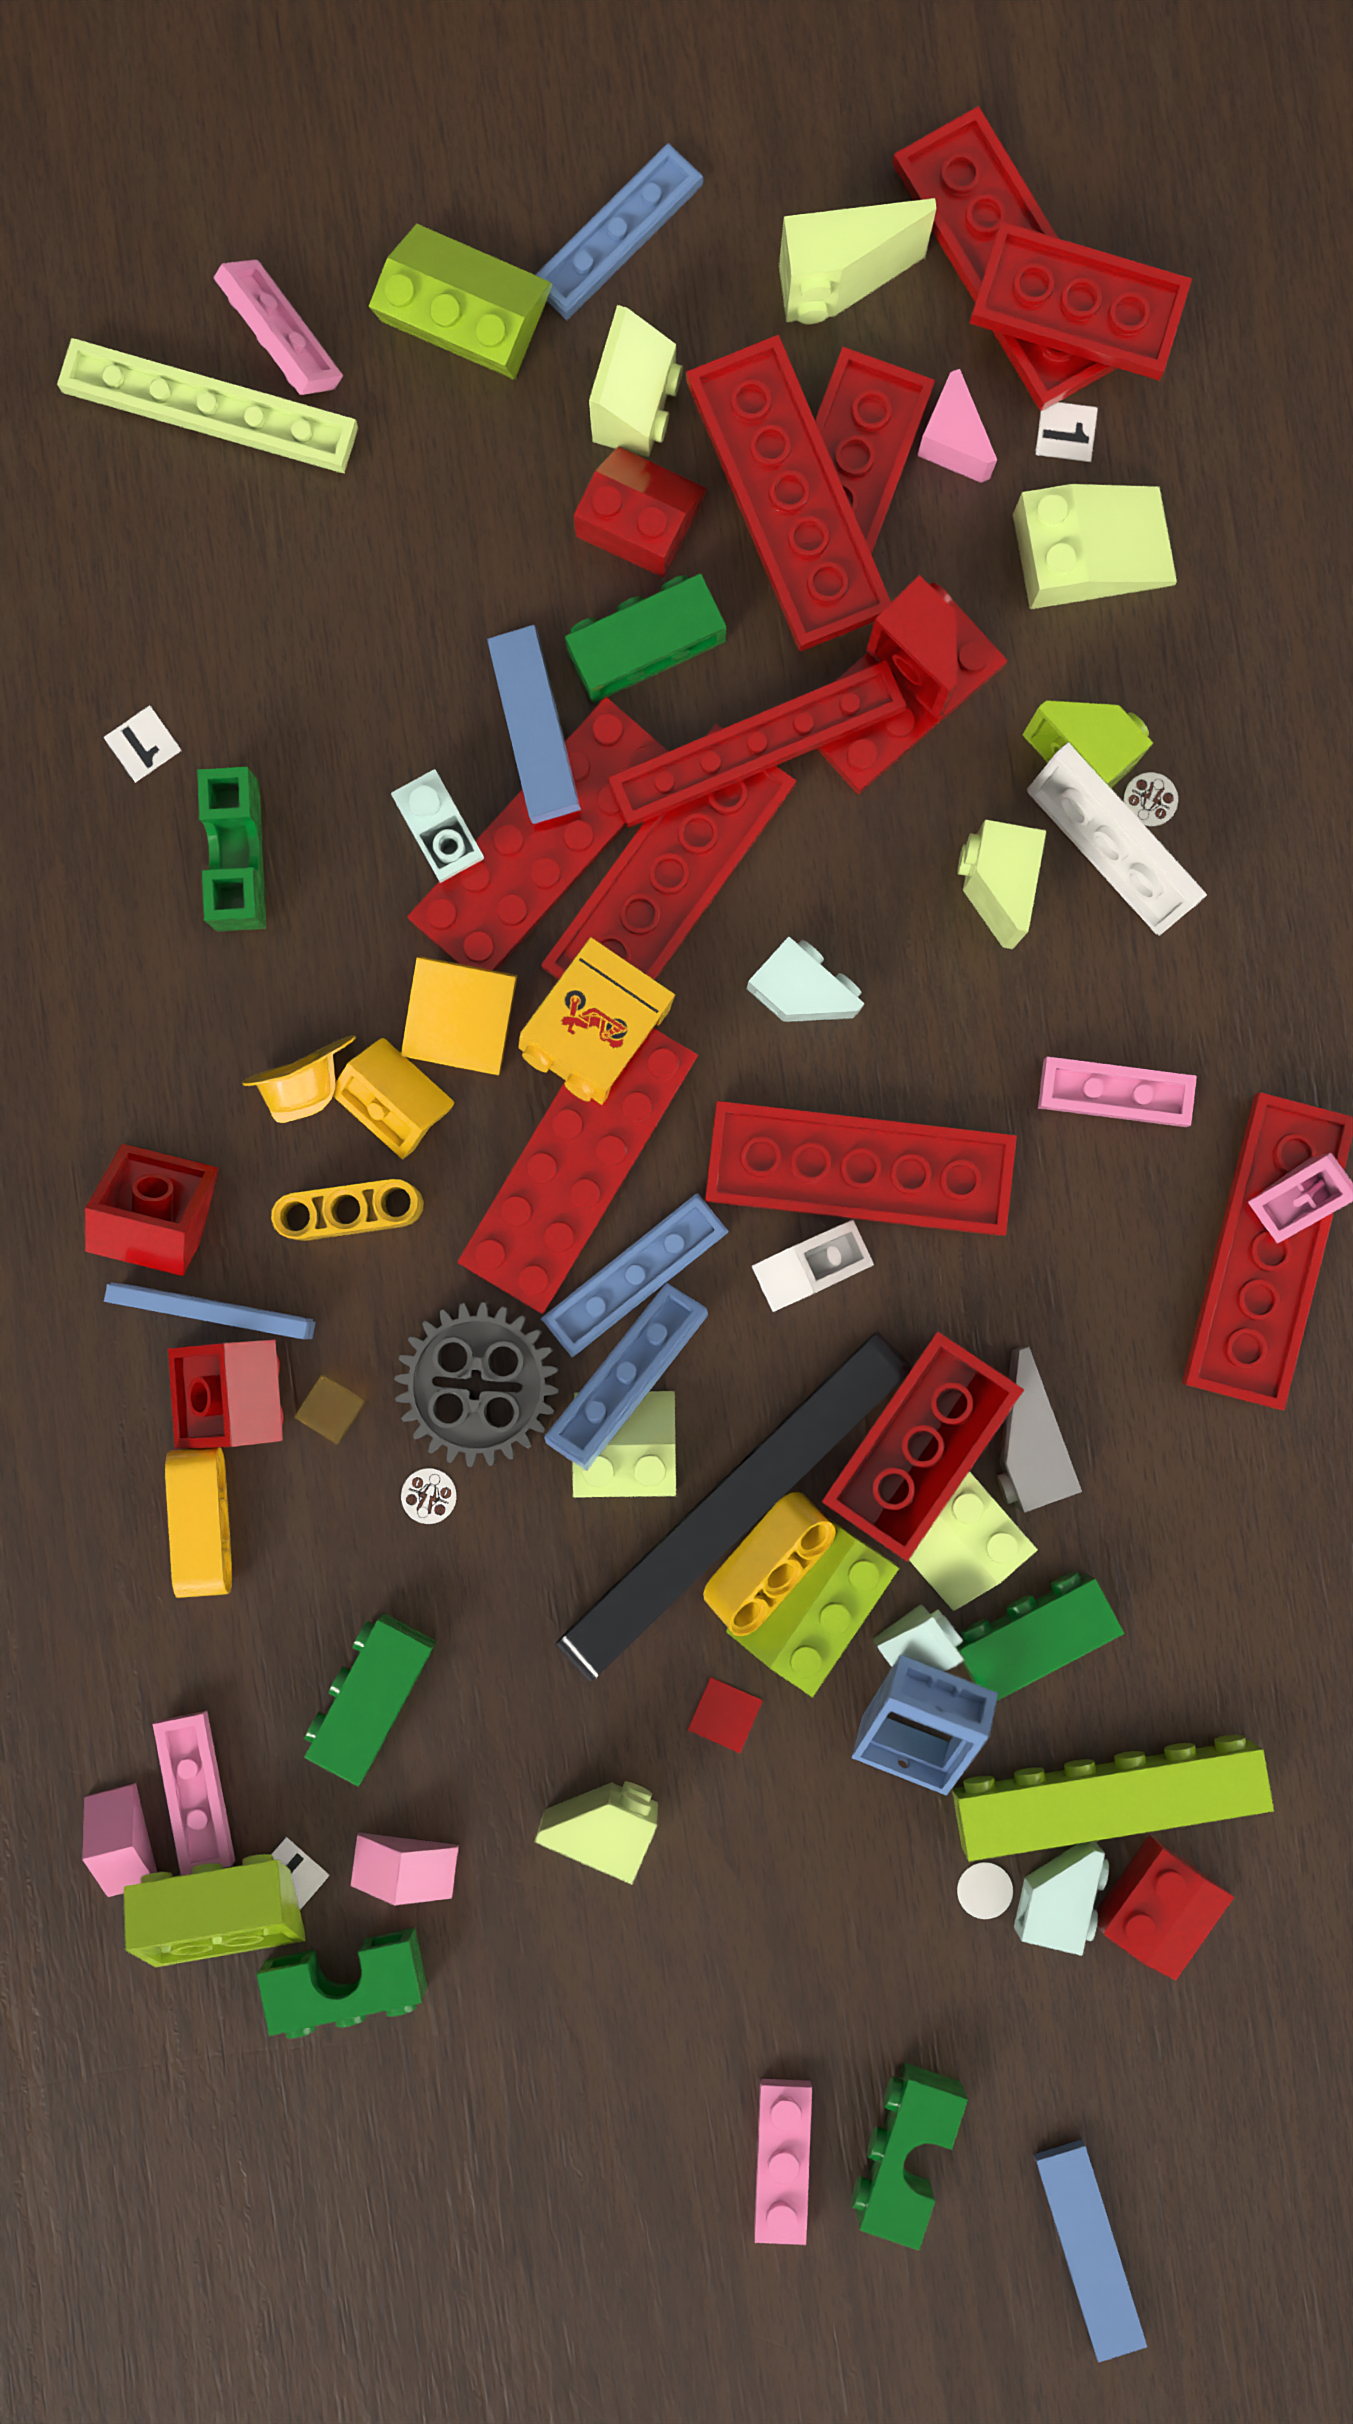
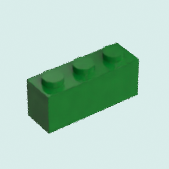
(645, 637)
(1038, 1635)
(368, 1698)

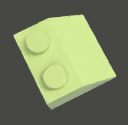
(633, 385)
(1002, 876)
(638, 1457)
(970, 1546)
(603, 1828)

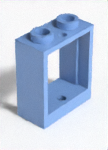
(933, 1700)

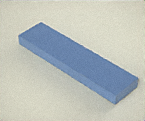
(619, 229)
(533, 724)
(634, 1275)
(210, 1310)
(626, 1376)
(1090, 2250)

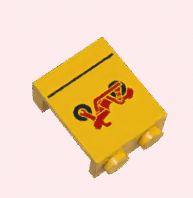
(594, 1021)

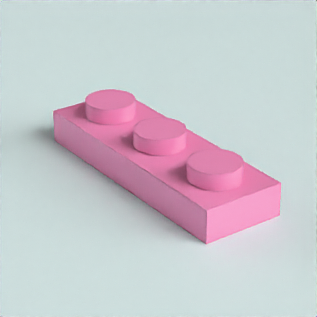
(278, 326)
(1117, 1092)
(193, 1791)
(783, 2161)

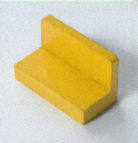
(391, 1097)

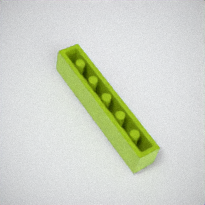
(1112, 1798)

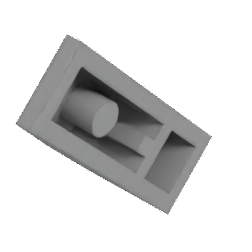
(1032, 1446)

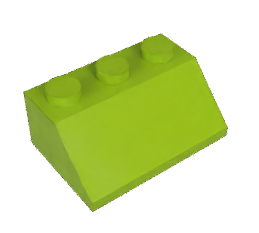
(460, 299)
(822, 1612)
(212, 1912)

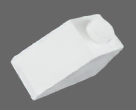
(812, 1265)

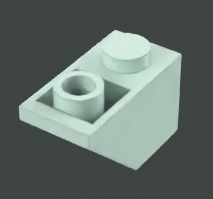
(437, 825)
(801, 989)
(921, 1638)
(1060, 1899)

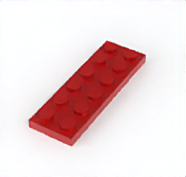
(973, 193)
(788, 492)
(531, 866)
(672, 874)
(861, 1168)
(573, 1175)
(1260, 1288)

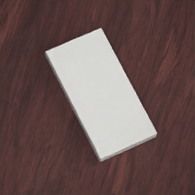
(1114, 840)

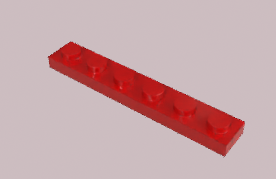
(757, 743)

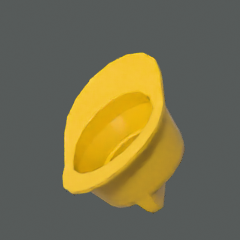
(301, 1086)

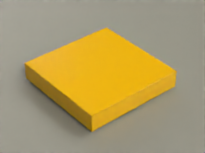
(458, 1015)

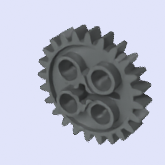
(474, 1430)

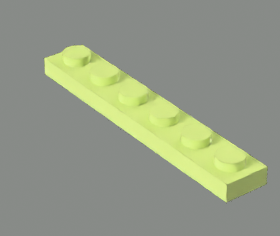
(207, 405)

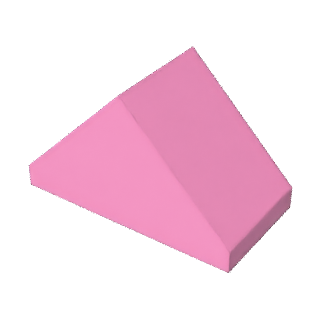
(956, 434)
(1303, 1196)
(116, 1839)
(404, 1868)

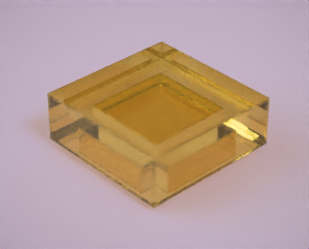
(330, 1409)

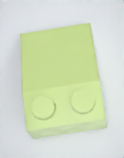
(847, 254)
(1092, 542)

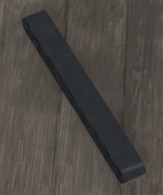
(733, 1506)

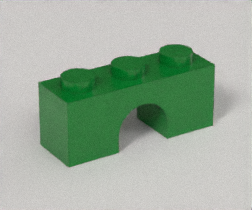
(234, 833)
(301, 1997)
(920, 2111)

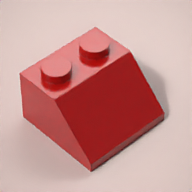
(637, 510)
(919, 643)
(150, 1209)
(225, 1394)
(1161, 1908)

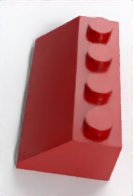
(923, 1446)

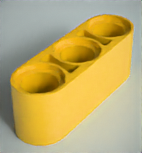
(323, 1208)
(198, 1522)
(769, 1563)

